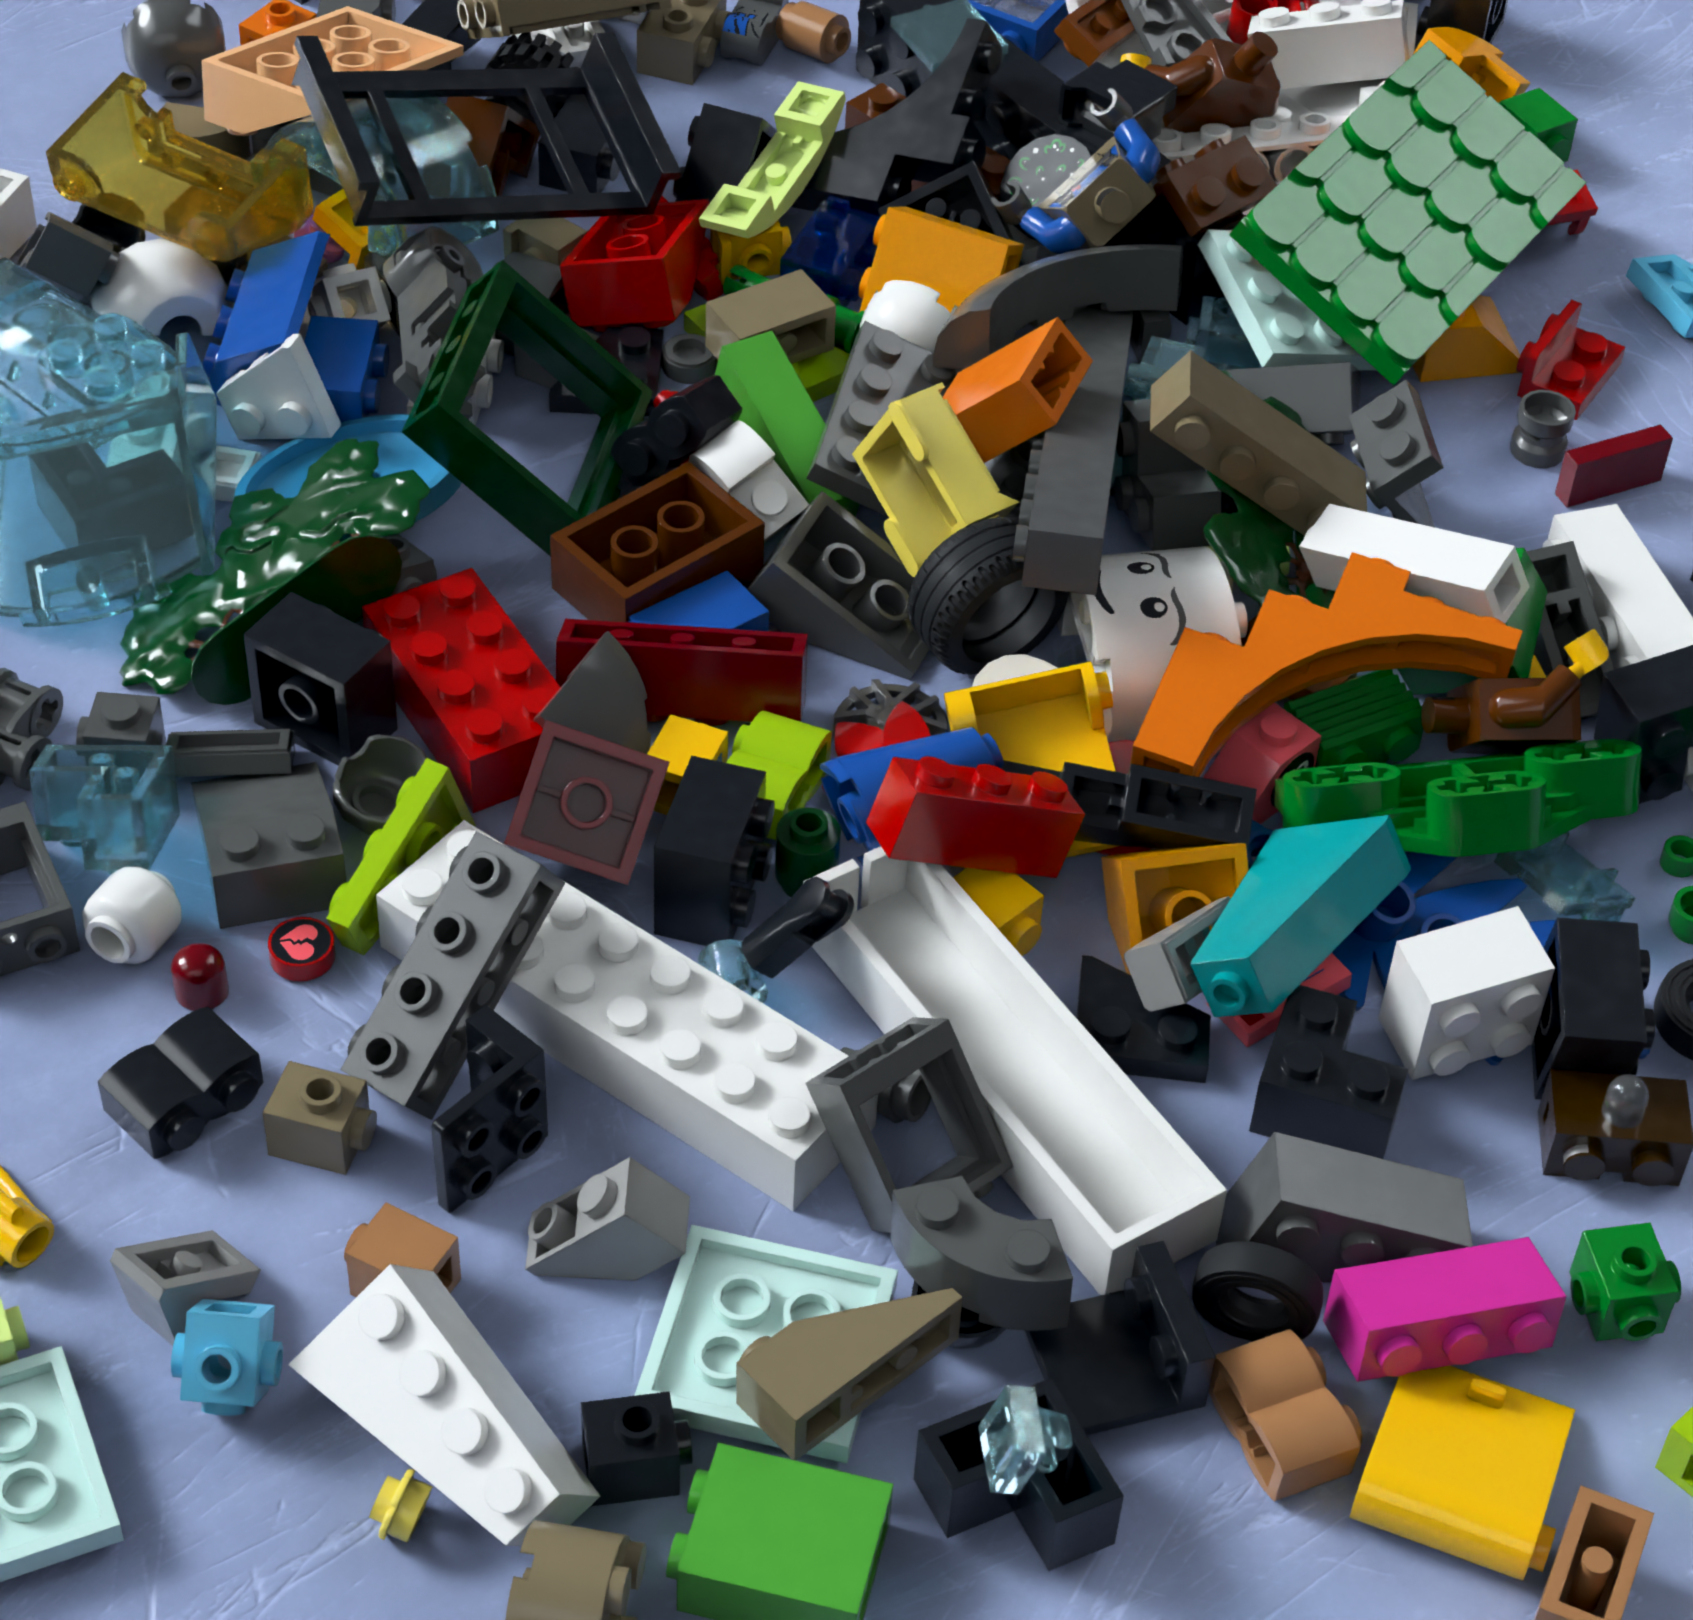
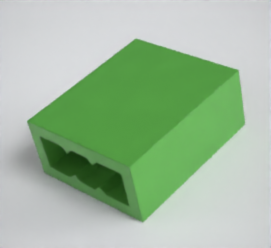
(779, 1540)

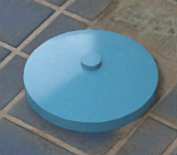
(288, 465)

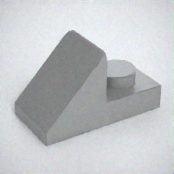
(175, 1273)

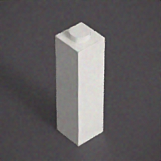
(1443, 564)

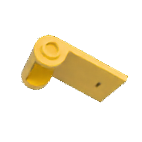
(1042, 720)
(1466, 1469)

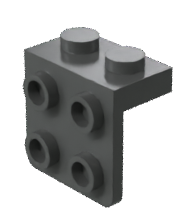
(1396, 452)

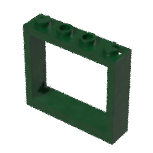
(571, 356)

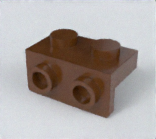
(1214, 185)

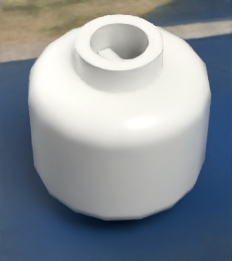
(131, 915)

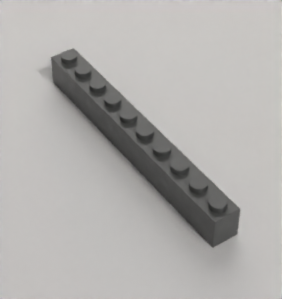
(1073, 465)

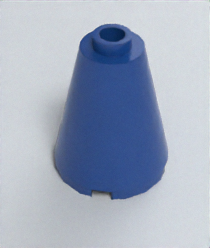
(857, 777)

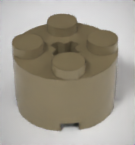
(576, 1574)

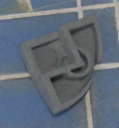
(603, 698)

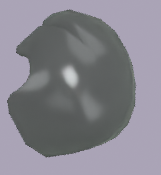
(371, 780)

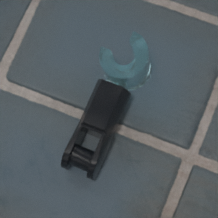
(780, 939)

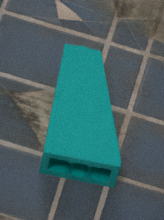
(1295, 910)

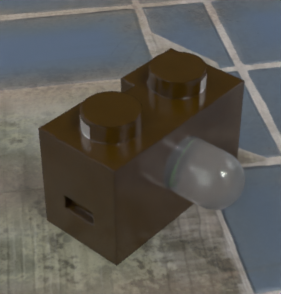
(1615, 1125)

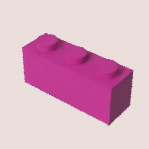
(1443, 1309)

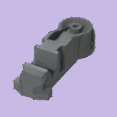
(429, 281)

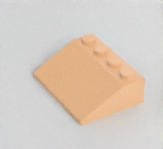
(252, 82)

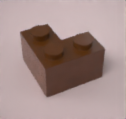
(500, 137)

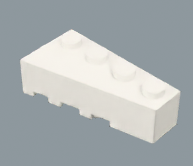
(445, 1404)

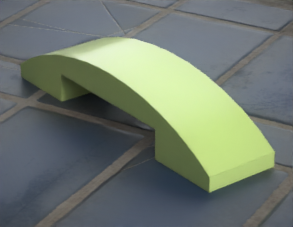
(783, 168)

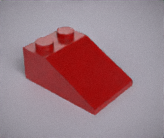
(635, 267)

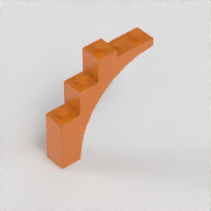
(1294, 644)

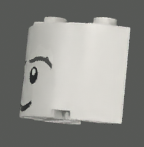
(1140, 617)

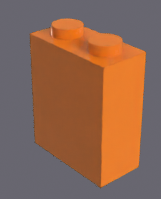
(1018, 388)

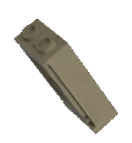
(513, 17)

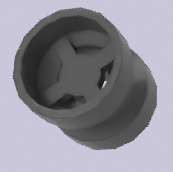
(1539, 437)

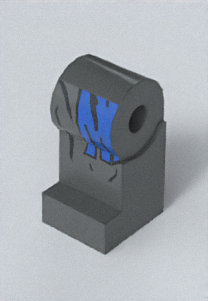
(751, 30)

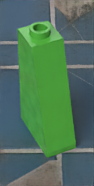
(777, 408)

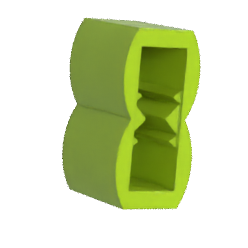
(788, 754)

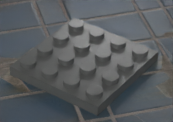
(878, 373)

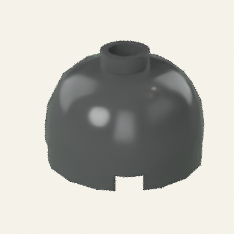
(168, 45)

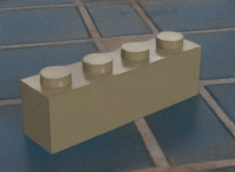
(1251, 444)

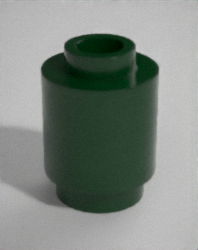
(805, 846)

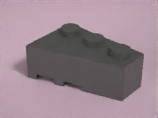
(1343, 1206)

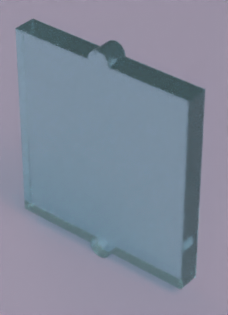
(935, 30)

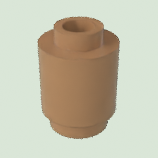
(813, 31)

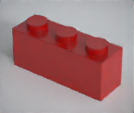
(974, 817)

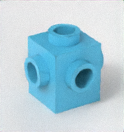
(227, 1355)

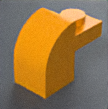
(1478, 60)

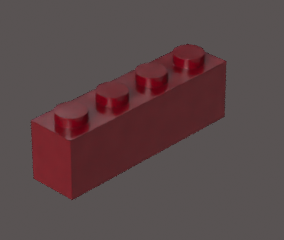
(701, 670)

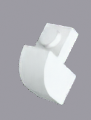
(747, 471)

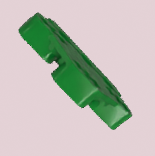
(1473, 801)

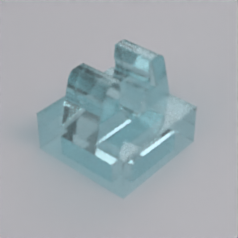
(1020, 1439)

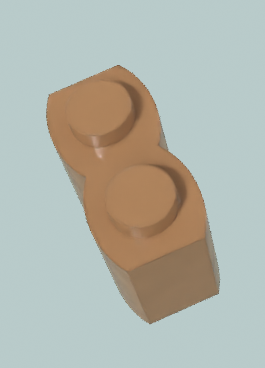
(1284, 1414)

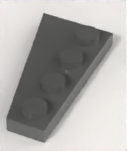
(1172, 28)

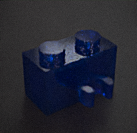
(834, 249)

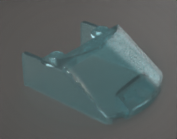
(109, 499)

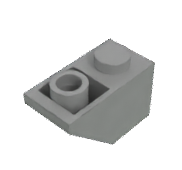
(610, 1227)

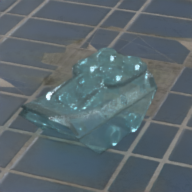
(64, 353)

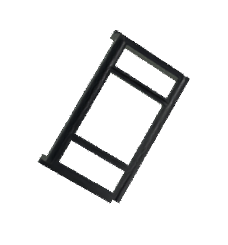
(603, 79)

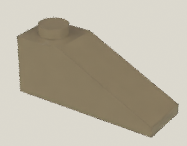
(838, 1364)

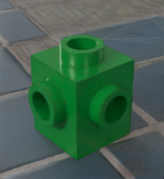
(1623, 1282)

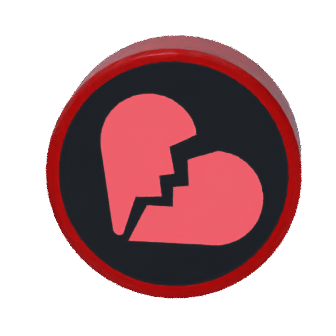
(301, 948)

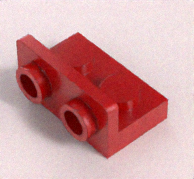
(1568, 360)

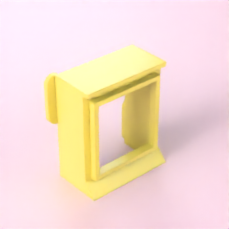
(927, 475)

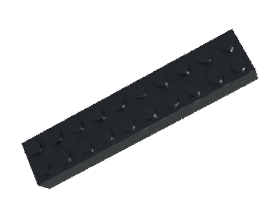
(1017, 110)

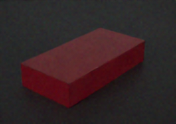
(1613, 465)

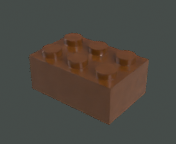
(655, 546)

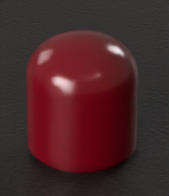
(199, 976)

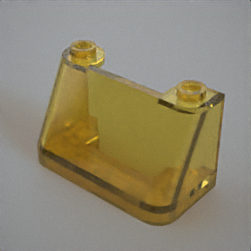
(149, 175)

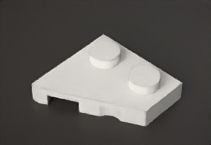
(279, 397)

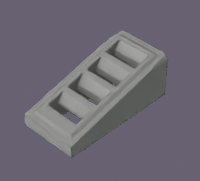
(1163, 960)

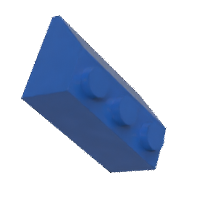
(267, 305)

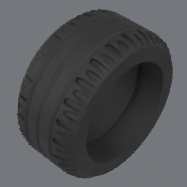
(973, 602)

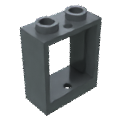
(45, 932)
(936, 1052)

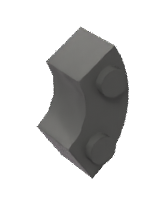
(69, 257)
(997, 1263)

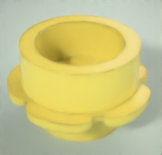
(400, 1506)

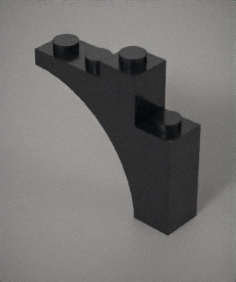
(916, 138)

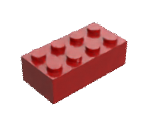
(466, 682)

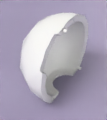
(162, 282)

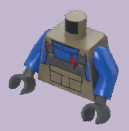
(1099, 194)

